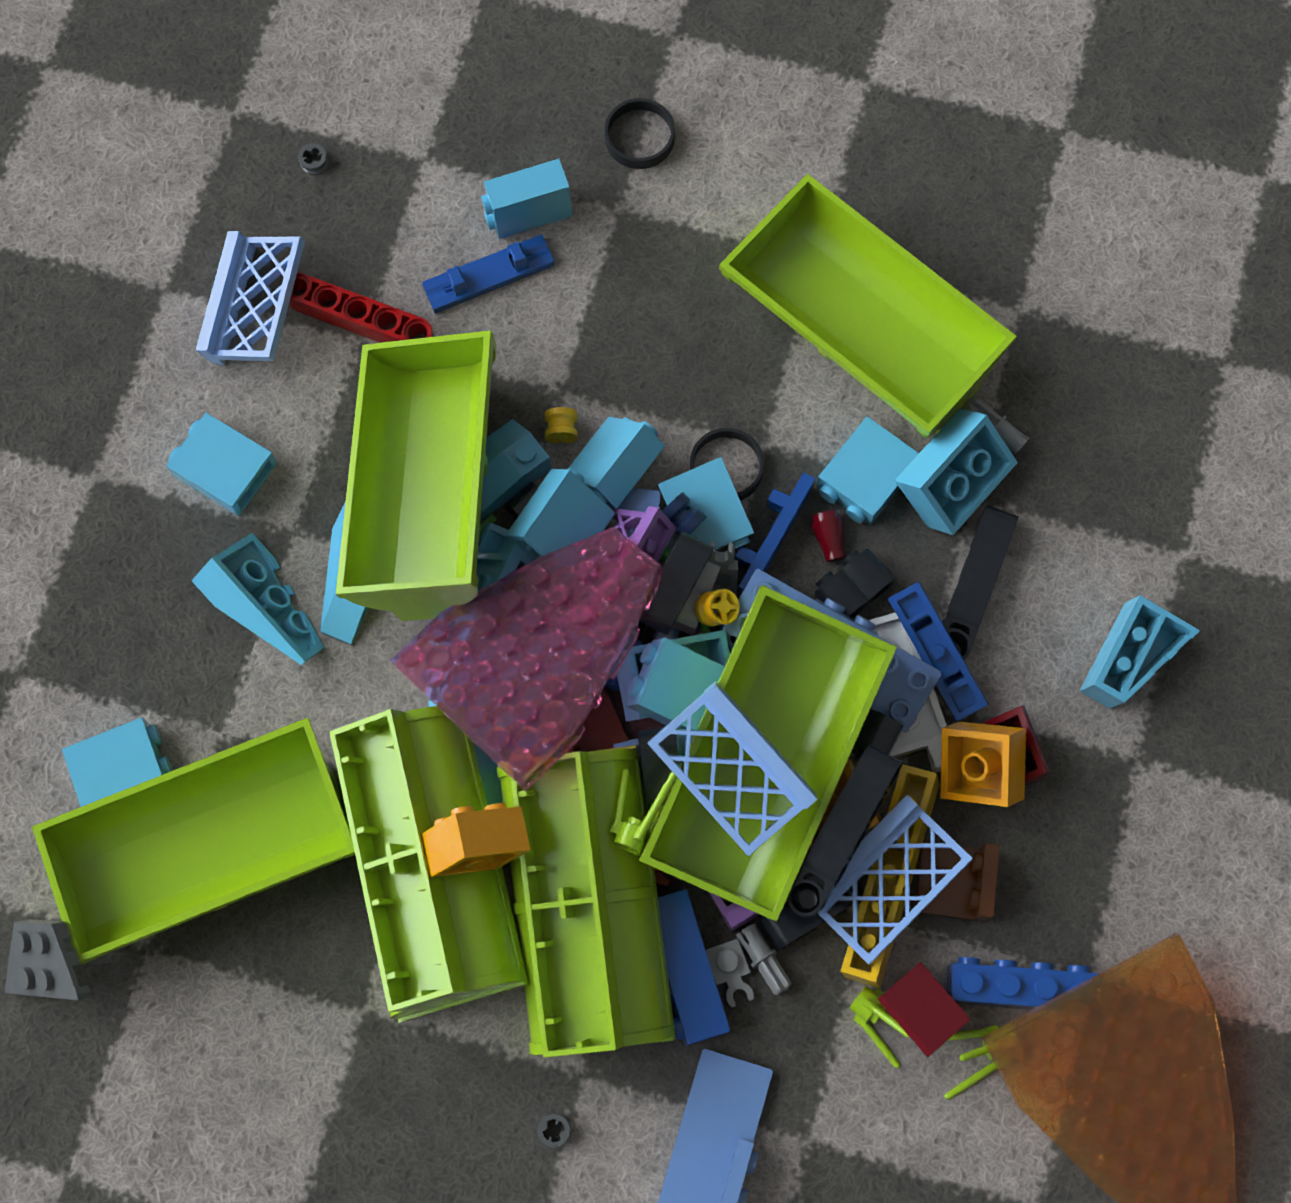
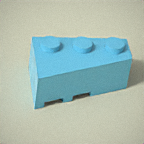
(1134, 650)

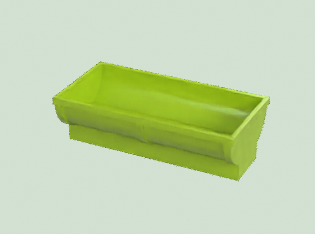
(868, 305)
(417, 475)
(809, 693)
(194, 840)
(587, 911)
(432, 936)

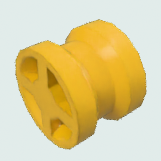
(561, 425)
(721, 600)

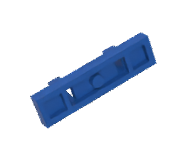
(488, 273)
(788, 510)
(938, 650)

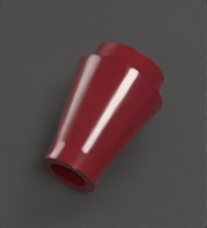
(829, 532)

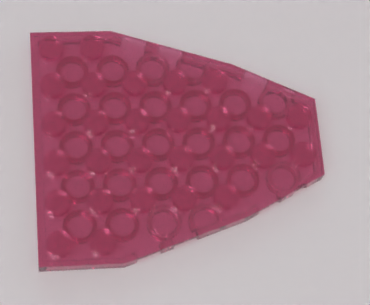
(535, 650)

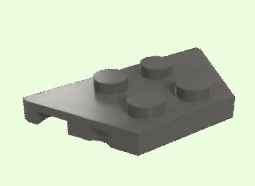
(43, 961)

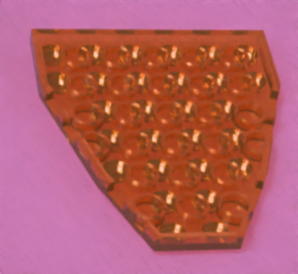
(1130, 1079)

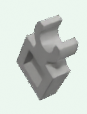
(728, 572)
(728, 967)

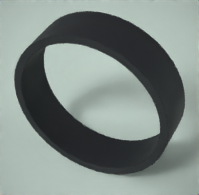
(639, 104)
(737, 434)

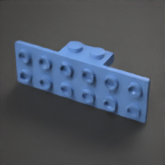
(907, 677)
(717, 1132)

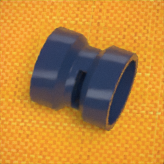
(689, 520)

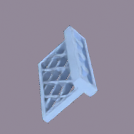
(229, 296)
(758, 748)
(872, 850)

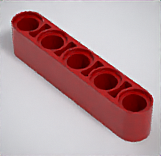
(350, 303)

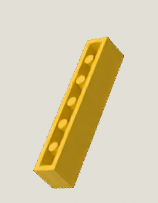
(922, 789)

